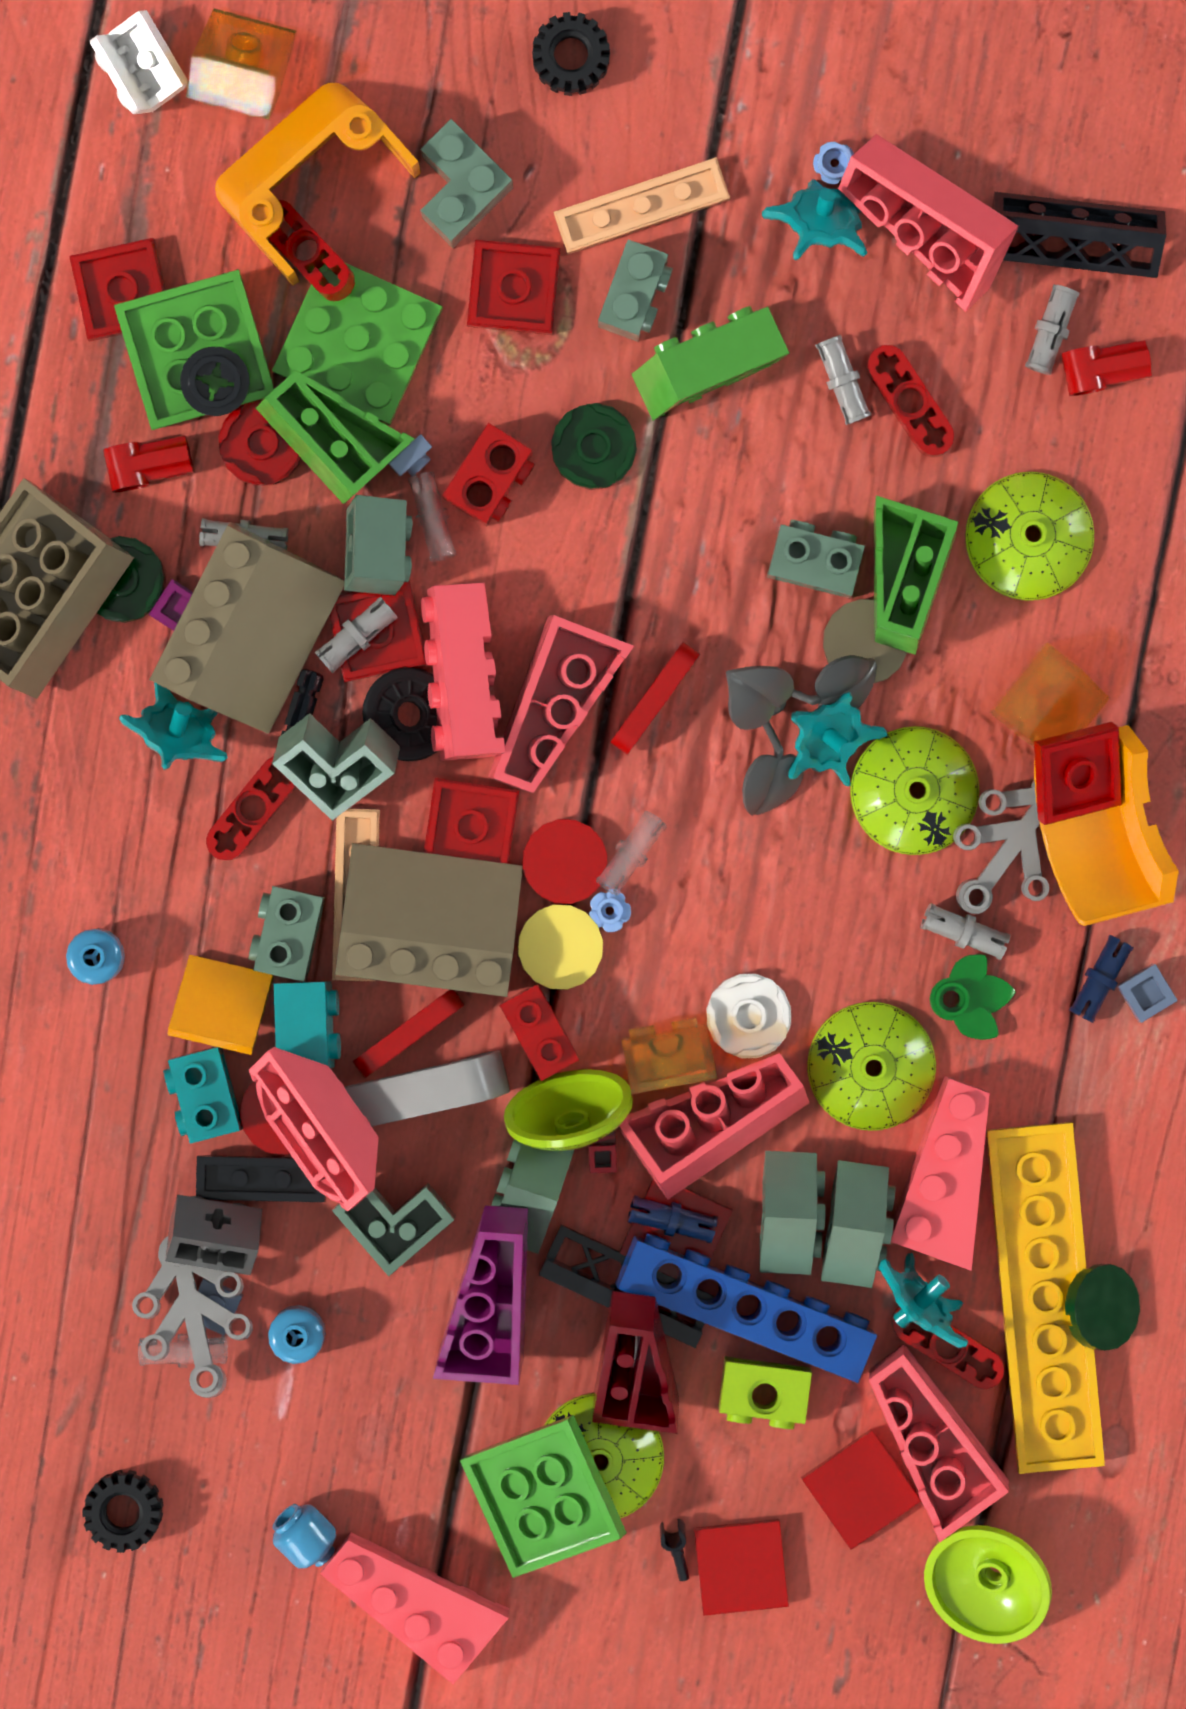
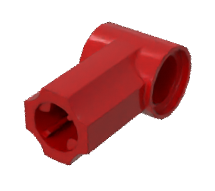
(1094, 368)
(135, 465)

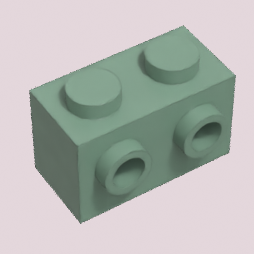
(633, 289)
(377, 545)
(816, 559)
(287, 933)

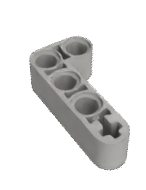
(431, 1089)

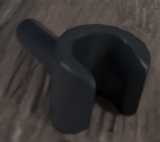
(675, 1543)

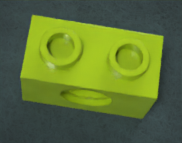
(744, 1375)

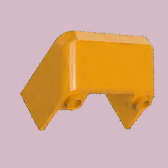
(248, 183)

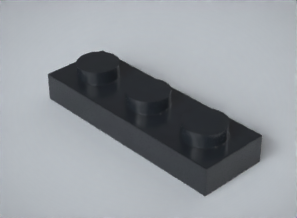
(253, 1179)

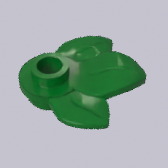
(977, 995)

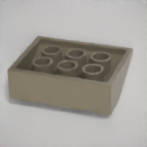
(51, 584)
(247, 629)
(429, 920)

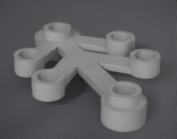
(1018, 837)
(191, 1307)

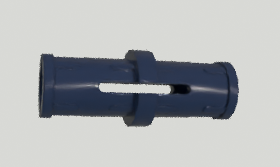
(1101, 978)
(672, 1219)

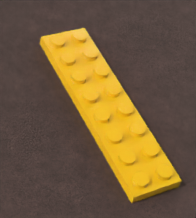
(1037, 1260)

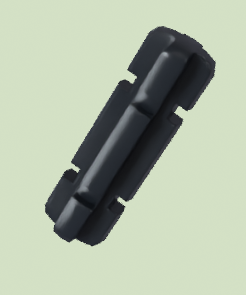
(304, 700)

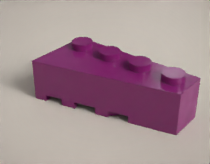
(489, 1310)

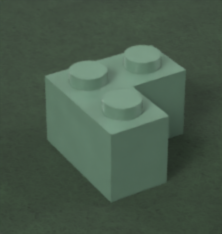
(472, 185)
(334, 771)
(533, 1185)
(791, 1213)
(857, 1224)
(396, 1235)

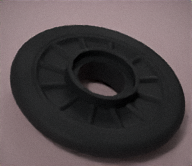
(382, 707)

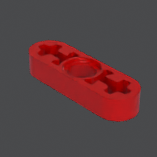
(310, 267)
(884, 379)
(655, 698)
(224, 826)
(408, 1033)
(968, 1372)

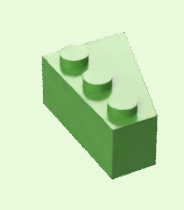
(709, 360)
(330, 434)
(908, 569)

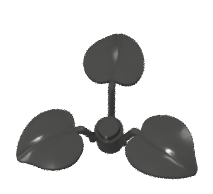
(762, 692)

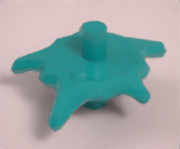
(820, 218)
(176, 729)
(830, 737)
(922, 1301)

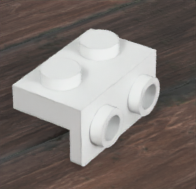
(139, 64)

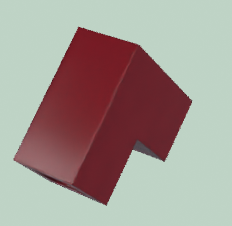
(603, 1155)

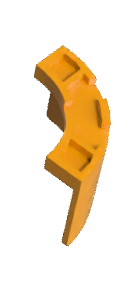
(1112, 858)

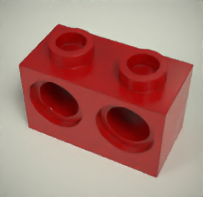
(479, 470)
(539, 1031)

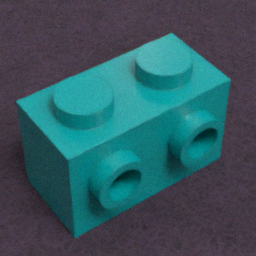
(306, 1020)
(203, 1095)

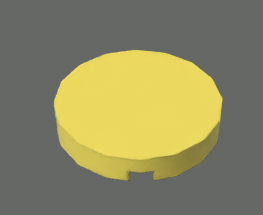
(560, 947)

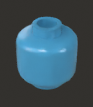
(111, 956)
(311, 1329)
(304, 1536)

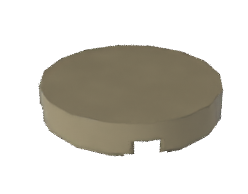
(852, 633)

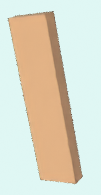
(641, 206)
(357, 827)

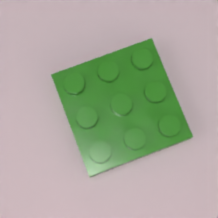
(176, 323)
(362, 343)
(543, 1496)

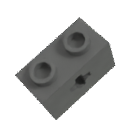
(214, 1234)

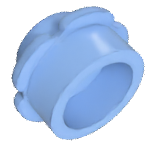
(822, 161)
(612, 922)

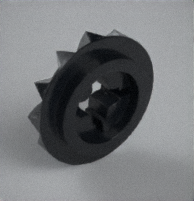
(197, 392)

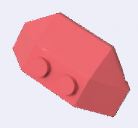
(318, 1125)

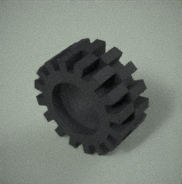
(559, 30)
(122, 1537)

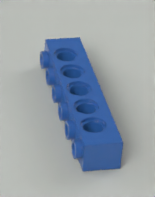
(844, 1357)

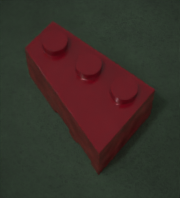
(634, 1369)

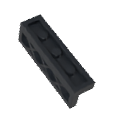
(1087, 224)
(601, 1292)

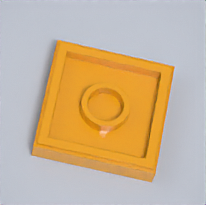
(220, 1004)

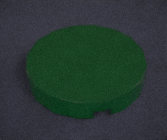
(593, 446)
(138, 586)
(1102, 1307)

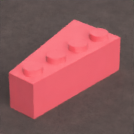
(930, 217)
(461, 672)
(555, 697)
(712, 1122)
(944, 1182)
(943, 1455)
(424, 1611)

